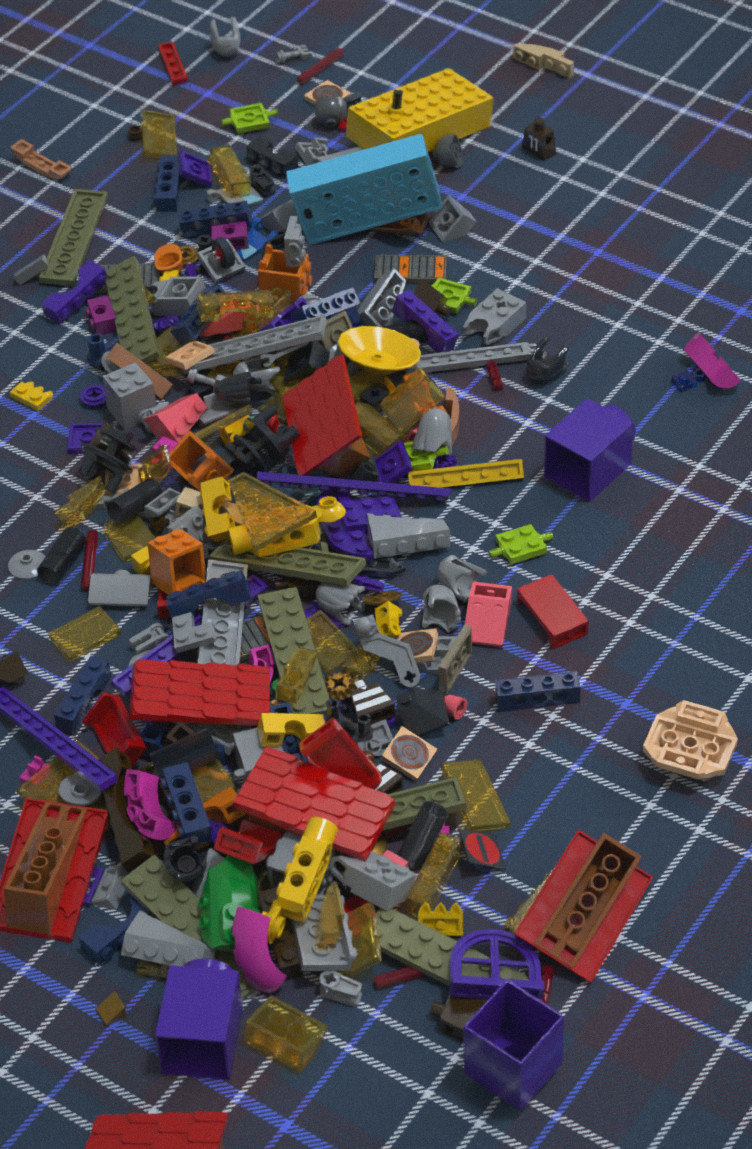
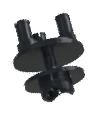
(271, 443)
(99, 460)

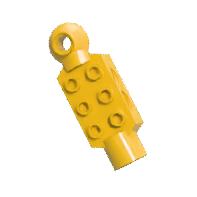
(306, 535)
(302, 876)

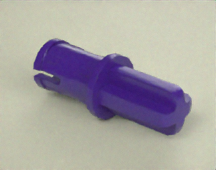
(370, 585)

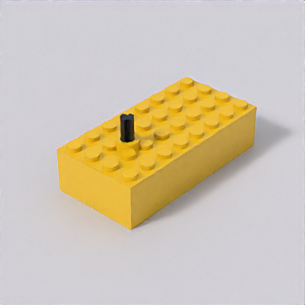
(428, 106)

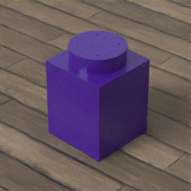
(589, 448)
(199, 1020)
(513, 1044)

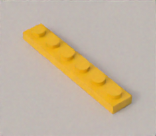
(467, 474)

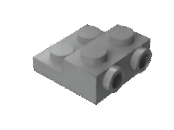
(294, 243)

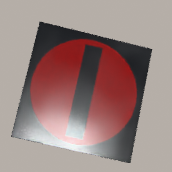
(482, 850)

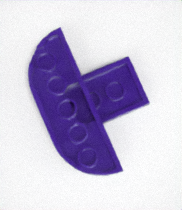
(348, 533)

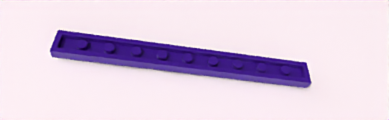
(361, 487)
(165, 650)
(56, 741)

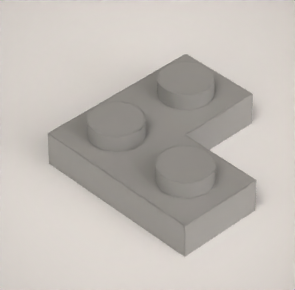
(188, 635)

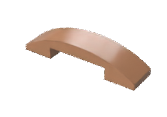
(25, 152)
(122, 358)
(452, 408)

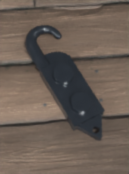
(382, 567)

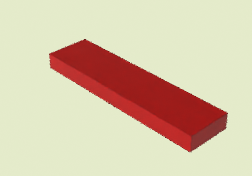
(172, 63)

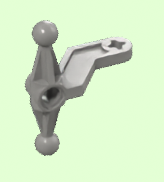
(388, 648)

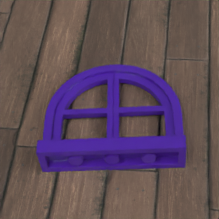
(485, 986)

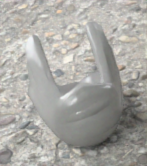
(225, 45)
(253, 366)
(433, 431)
(458, 576)
(334, 598)
(440, 608)

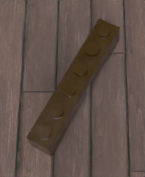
(132, 846)

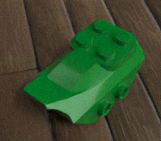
(226, 888)

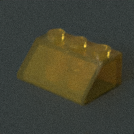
(411, 400)
(376, 430)
(284, 1033)

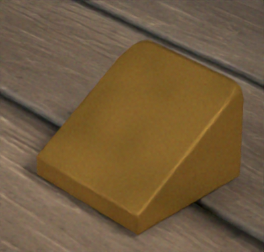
(111, 1009)

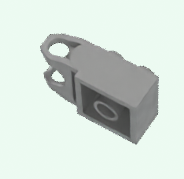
(175, 295)
(496, 316)
(376, 879)

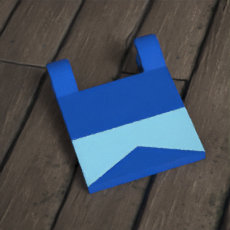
(256, 240)

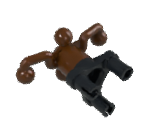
(358, 732)

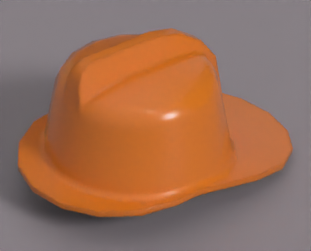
(168, 258)

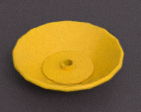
(379, 349)

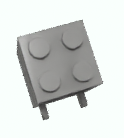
(128, 393)
(247, 752)
(277, 863)

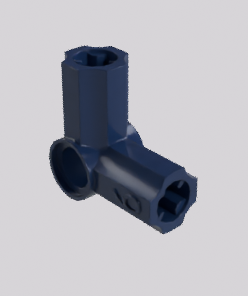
(98, 348)

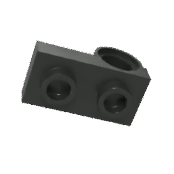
(367, 470)

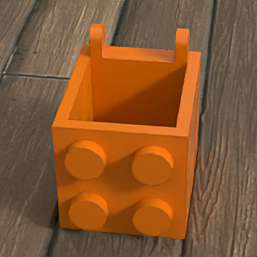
(274, 273)
(187, 454)
(176, 561)

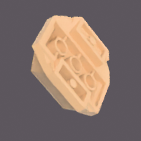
(691, 741)

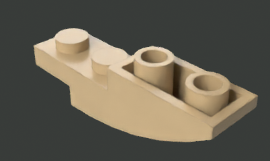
(541, 56)

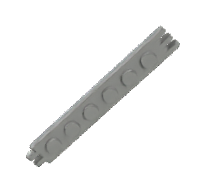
(473, 357)

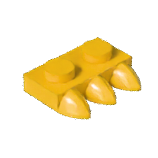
(31, 396)
(446, 922)

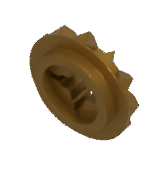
(191, 253)
(339, 692)

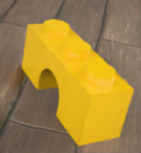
(214, 495)
(274, 726)

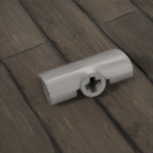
(119, 589)

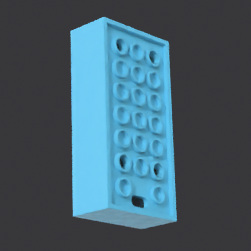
(364, 189)

